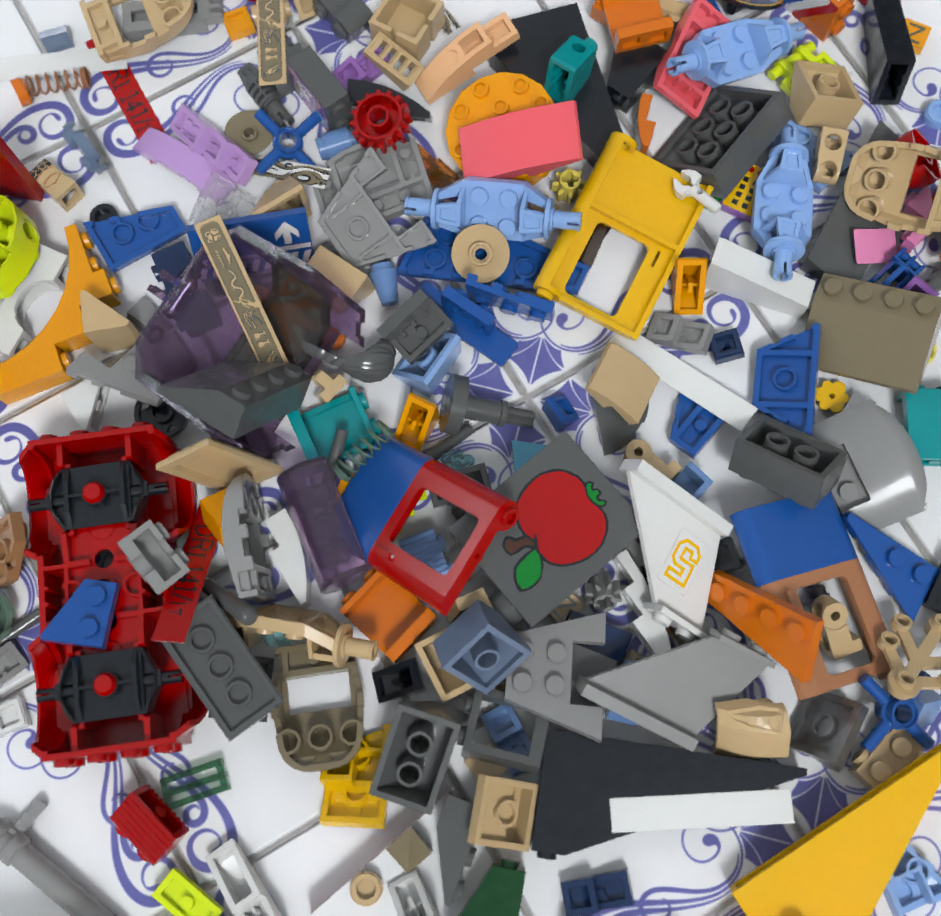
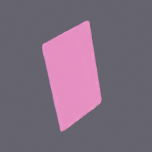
(874, 245)

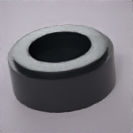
(102, 212)

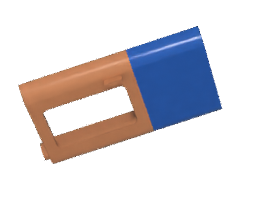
(801, 547)

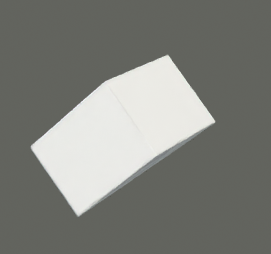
(87, 404)
(411, 896)

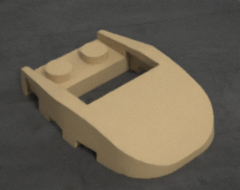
(165, 16)
(880, 181)

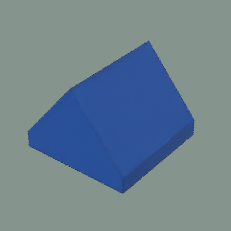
(559, 412)

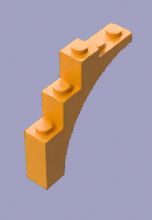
(45, 358)

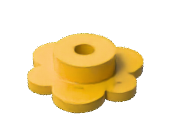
(837, 391)

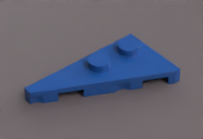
(901, 571)

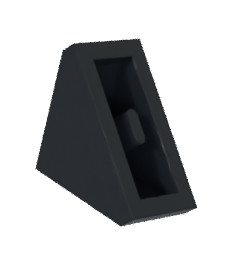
(399, 680)

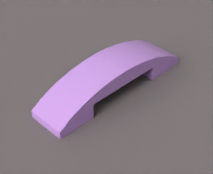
(176, 157)

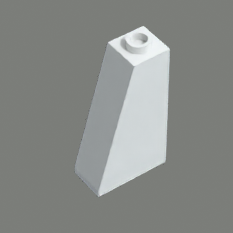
(749, 277)

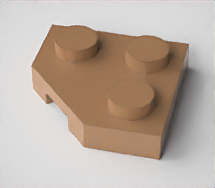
(12, 545)

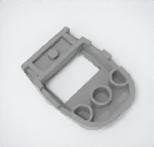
(244, 540)

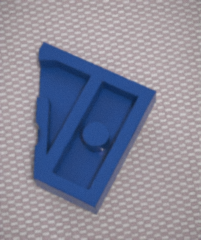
(693, 427)
(85, 616)

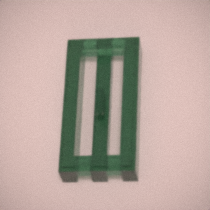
(220, 775)

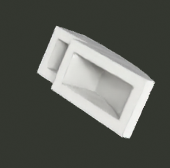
(290, 556)
(240, 882)

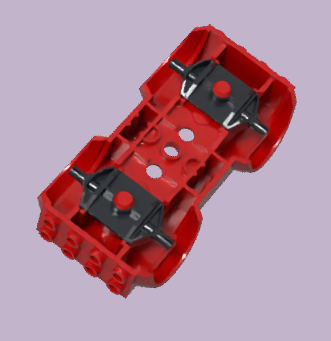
(84, 500)

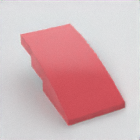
(522, 142)

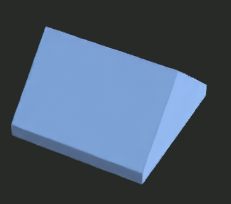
(430, 367)

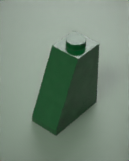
(498, 891)

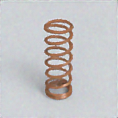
(84, 76)

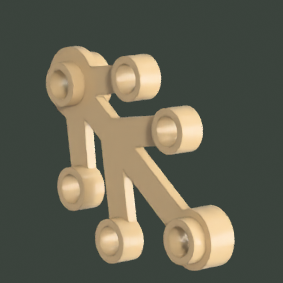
(901, 680)

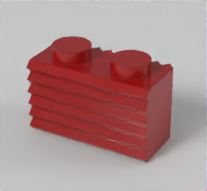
(148, 824)

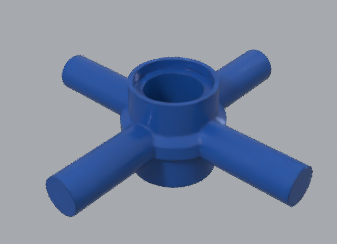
(279, 135)
(884, 710)

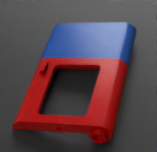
(383, 499)

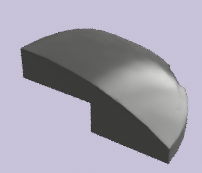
(613, 429)

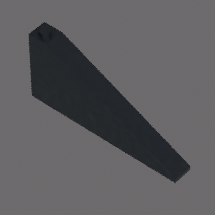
(530, 55)
(584, 774)

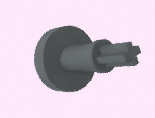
(460, 405)

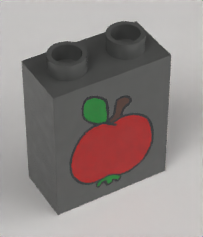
(563, 536)

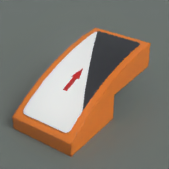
(644, 128)

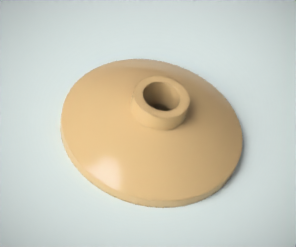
(475, 238)

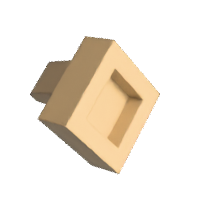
(328, 385)

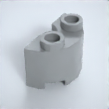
(153, 556)

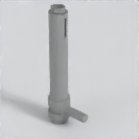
(41, 871)

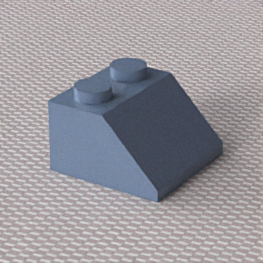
(480, 647)

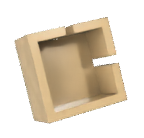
(409, 23)

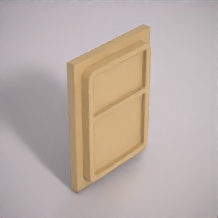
(217, 464)

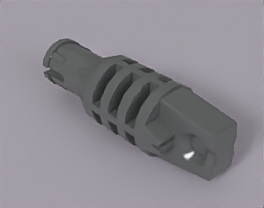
(265, 96)

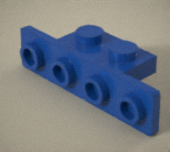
(473, 323)

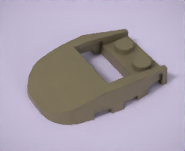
(317, 738)

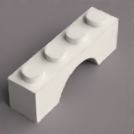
(46, 276)

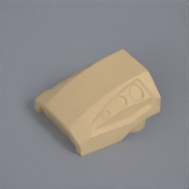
(752, 729)

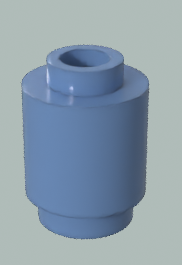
(334, 142)

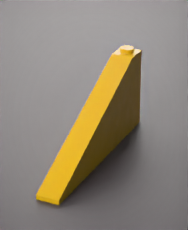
(849, 856)

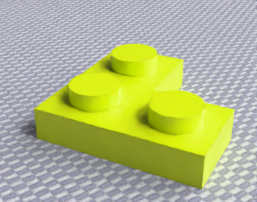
(185, 897)

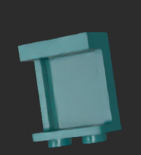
(923, 422)
(318, 426)

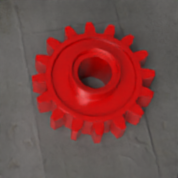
(378, 107)

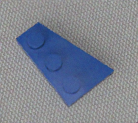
(135, 236)

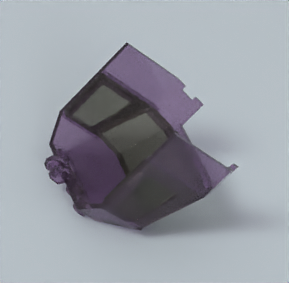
(200, 329)

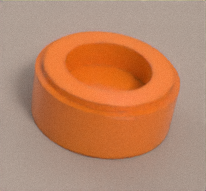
(21, 91)

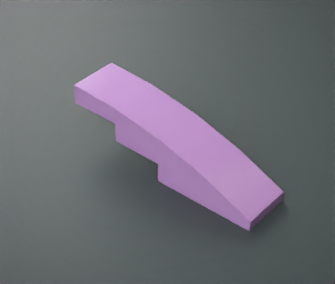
(213, 145)

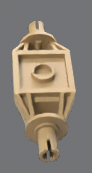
(316, 626)

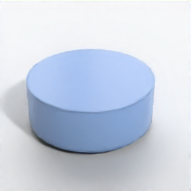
(932, 115)

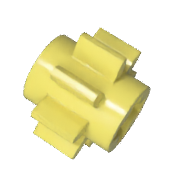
(566, 178)

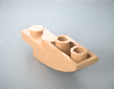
(463, 54)

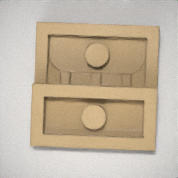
(622, 382)

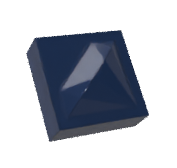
(726, 346)

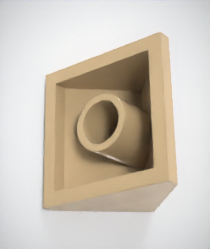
(342, 274)
(106, 326)

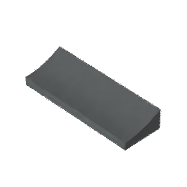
(835, 246)

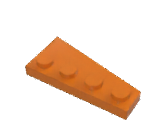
(772, 623)

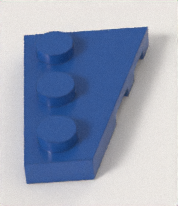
(510, 304)

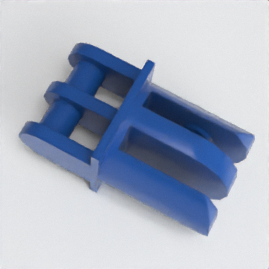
(899, 270)

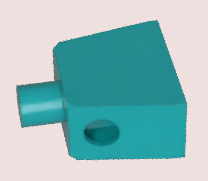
(575, 58)

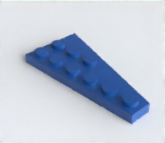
(521, 272)

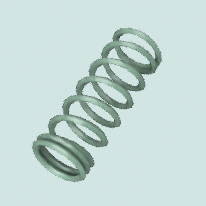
(343, 470)

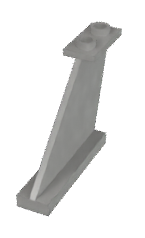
(678, 687)

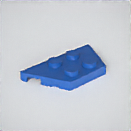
(788, 379)

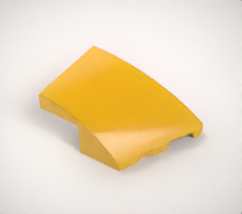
(347, 788)

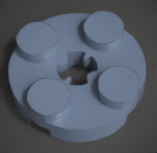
(79, 140)

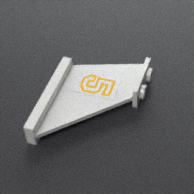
(677, 546)

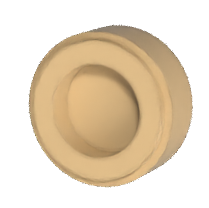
(366, 888)

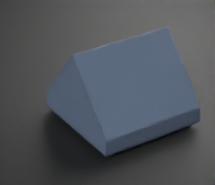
(57, 39)

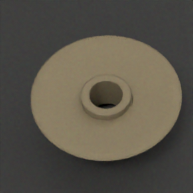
(242, 126)

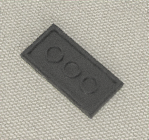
(224, 671)

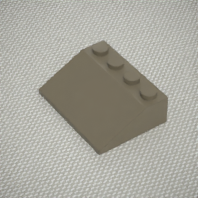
(875, 331)

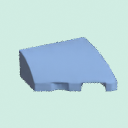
(912, 884)

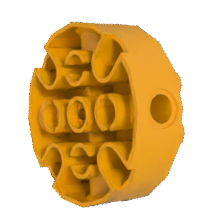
(490, 98)

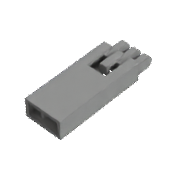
(137, 24)

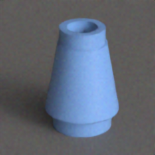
(385, 282)

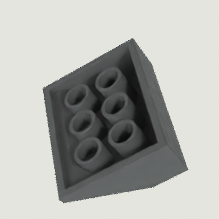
(726, 136)
(239, 394)

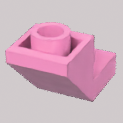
(920, 206)

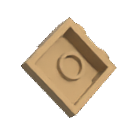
(888, 757)
(503, 813)

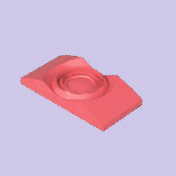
(680, 89)

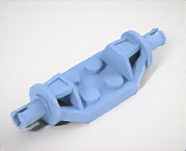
(735, 50)
(494, 203)
(783, 205)

